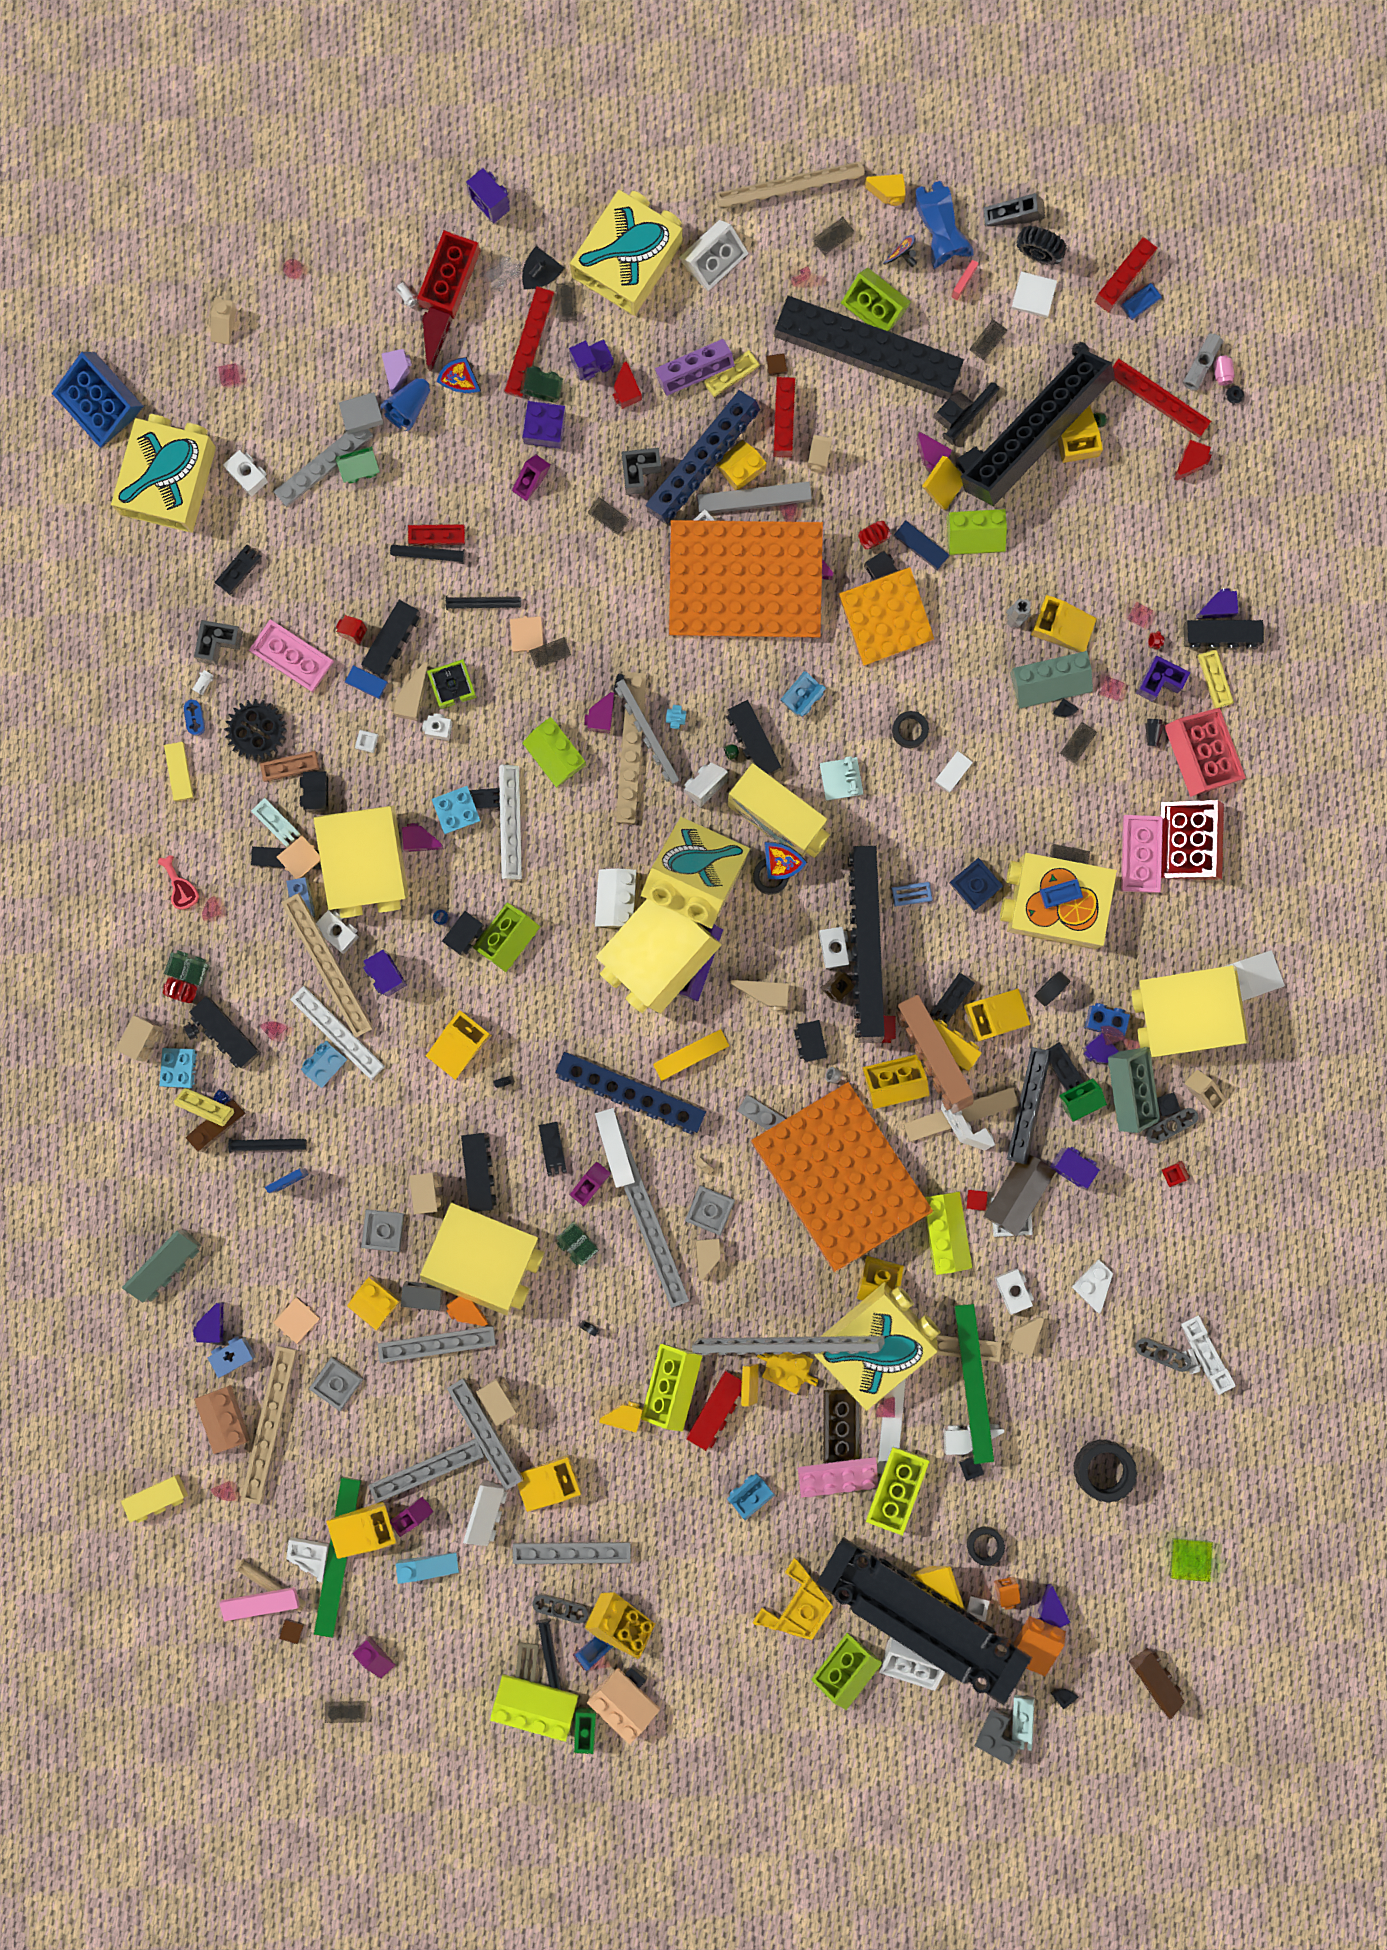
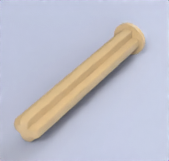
(262, 1580)

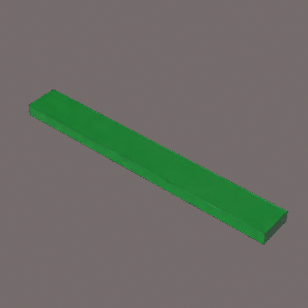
(974, 1384)
(335, 1567)

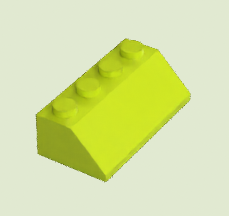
(947, 1234)
(671, 1387)
(897, 1490)
(534, 1707)

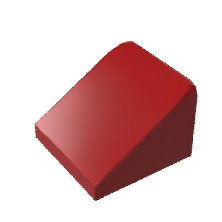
(1175, 1174)

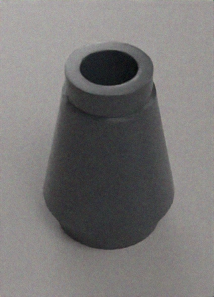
(1153, 731)

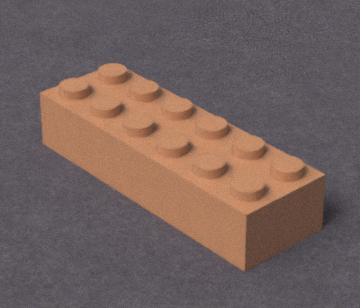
(935, 1055)

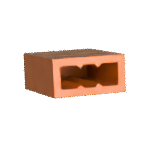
(1042, 1643)

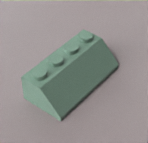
(1052, 679)
(1134, 1089)
(162, 1265)

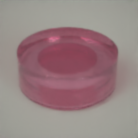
(292, 268)

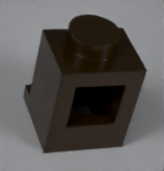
(845, 986)

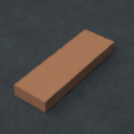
(289, 766)

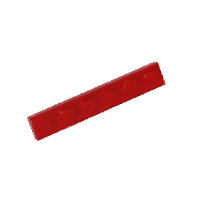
(529, 339)
(1160, 398)

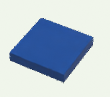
(286, 1180)

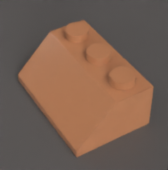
(222, 1419)

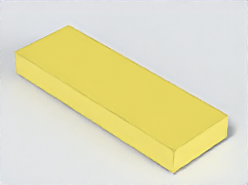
(743, 366)
(1215, 679)
(178, 771)
(204, 1106)

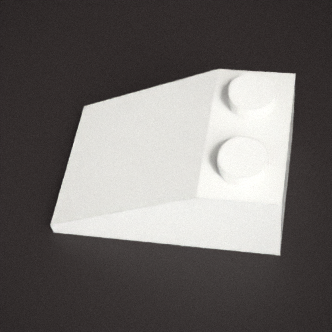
(706, 784)
(1258, 975)

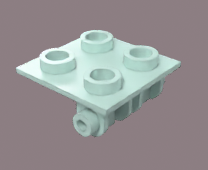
(841, 778)

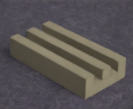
(527, 1645)

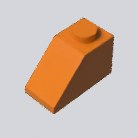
(466, 1312)
(1007, 1592)

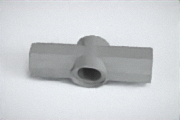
(1207, 352)
(1018, 613)

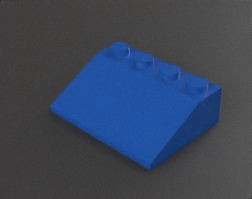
(96, 398)

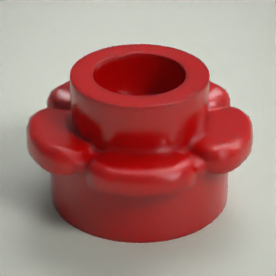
(1156, 640)

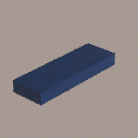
(921, 545)

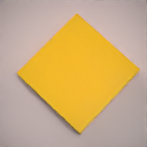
(943, 483)
(750, 1378)

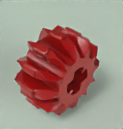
(874, 535)
(179, 990)

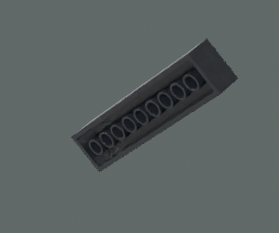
(868, 347)
(1037, 427)
(867, 944)

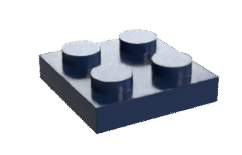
(976, 884)

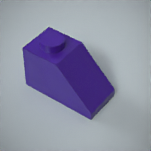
(1222, 605)
(1098, 1051)
(210, 1326)
(1051, 1609)

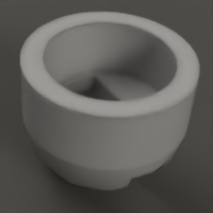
(833, 1075)

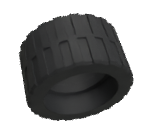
(1126, 1481)

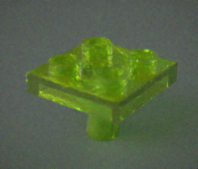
(1191, 1560)

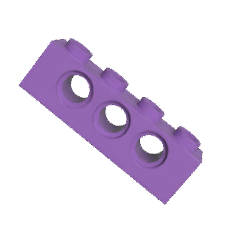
(694, 367)

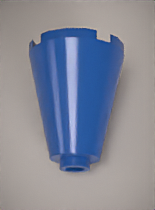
(406, 403)

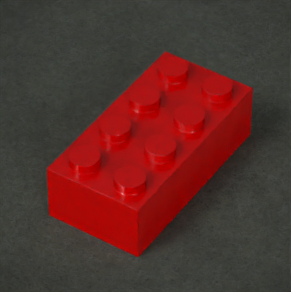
(449, 273)

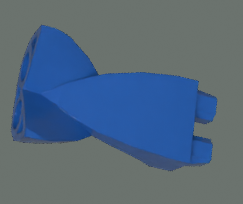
(938, 216)

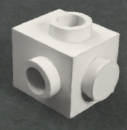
(437, 727)

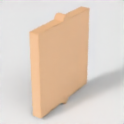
(526, 633)
(299, 857)
(296, 1320)

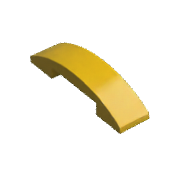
(691, 1054)

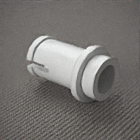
(409, 298)
(203, 682)
(1194, 1367)

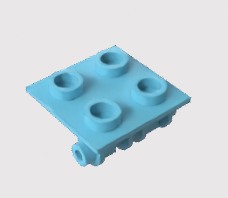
(455, 810)
(177, 1067)

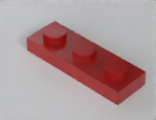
(436, 534)

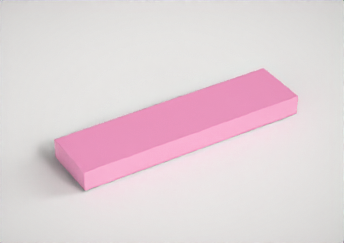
(259, 1604)

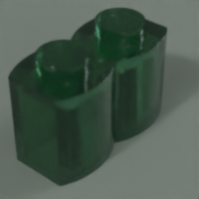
(541, 384)
(187, 969)
(577, 1244)

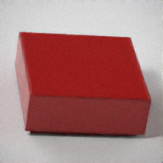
(976, 1200)

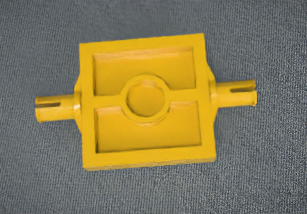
(788, 1370)

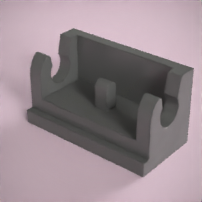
(421, 1296)

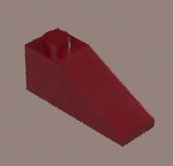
(435, 329)

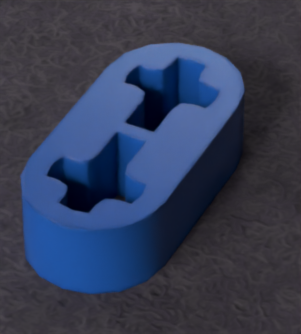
(189, 718)

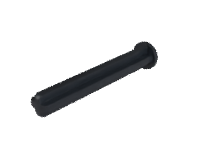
(971, 413)
(428, 553)
(483, 602)
(267, 1145)
(549, 1653)

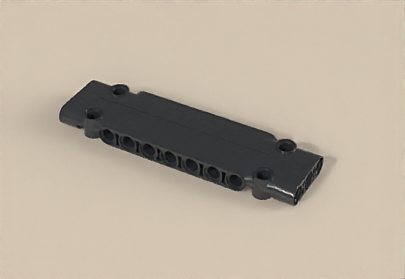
(924, 1621)

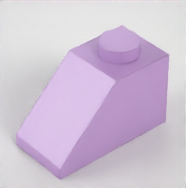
(396, 368)

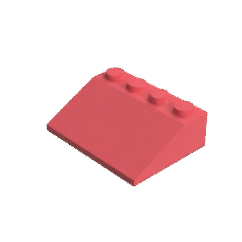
(1204, 751)

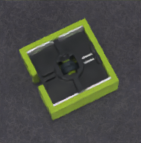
(457, 678)

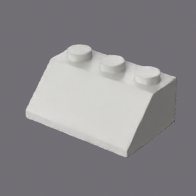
(714, 254)
(615, 897)
(485, 1514)
(909, 1667)

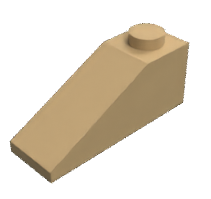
(411, 696)
(768, 993)

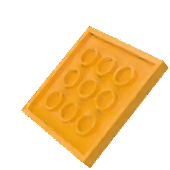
(886, 616)

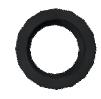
(910, 715)
(762, 888)
(1052, 988)
(1000, 1546)

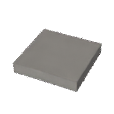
(361, 413)
(710, 1210)
(382, 1230)
(336, 1383)

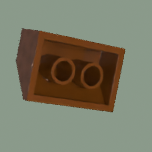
(1158, 1682)

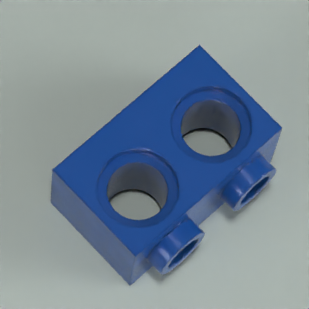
(1107, 1018)

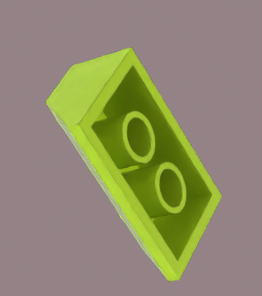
(875, 300)
(977, 531)
(554, 752)
(506, 937)
(846, 1671)

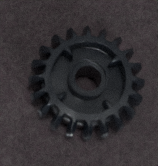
(1041, 245)

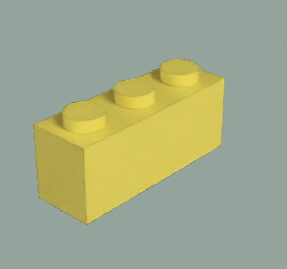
(154, 1499)

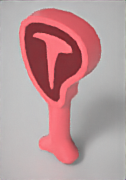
(184, 893)

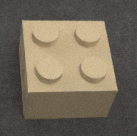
(139, 1039)
(426, 1193)
(498, 1400)

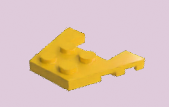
(804, 1611)

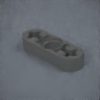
(1161, 1137)
(1151, 1343)
(544, 1610)

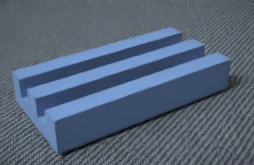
(914, 901)

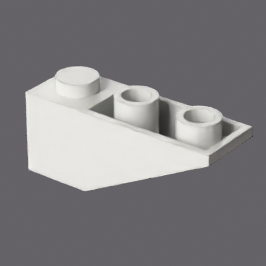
(958, 1439)

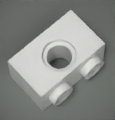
(238, 464)
(345, 939)
(832, 959)
(1006, 1282)

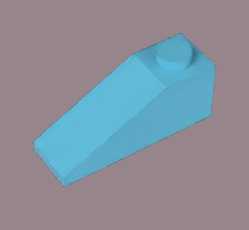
(426, 1567)

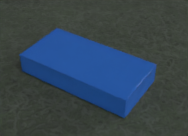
(1141, 301)
(366, 682)
(1061, 893)
(592, 1652)

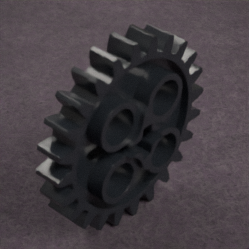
(264, 716)

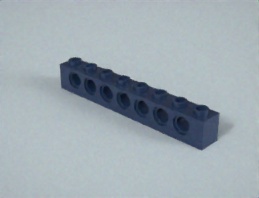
(704, 447)
(570, 1061)

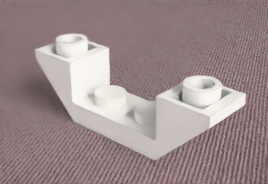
(963, 1131)

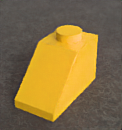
(887, 188)
(624, 1416)

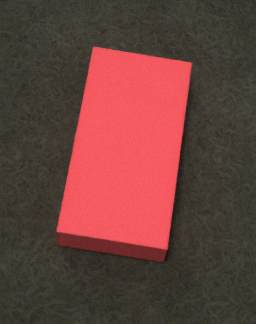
(964, 280)

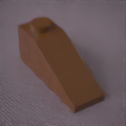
(209, 1131)

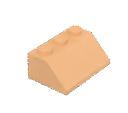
(623, 1705)

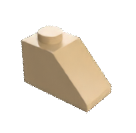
(222, 321)
(819, 453)
(1205, 1091)
(708, 1255)
(1025, 1336)

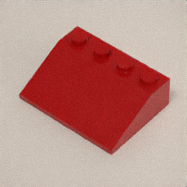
(1192, 840)

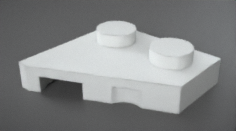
(1094, 1285)
(308, 1555)

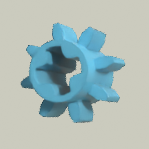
(676, 716)

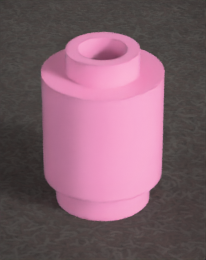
(1224, 370)

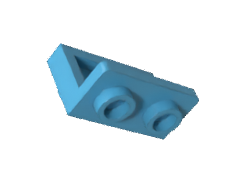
(803, 694)
(323, 1064)
(750, 1496)

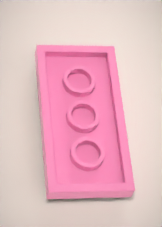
(291, 656)
(1141, 854)
(838, 1477)

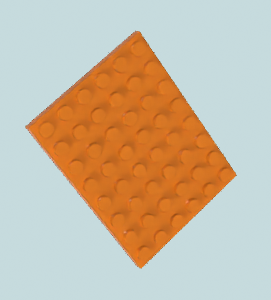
(745, 578)
(841, 1177)

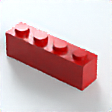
(1126, 274)
(784, 417)
(715, 1411)

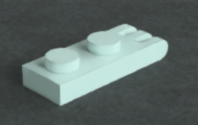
(274, 821)
(1023, 1720)

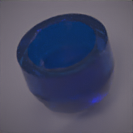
(444, 918)
(221, 1097)

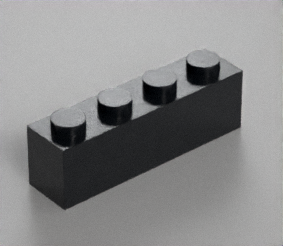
(1223, 634)
(391, 639)
(752, 737)
(224, 1032)
(477, 1172)

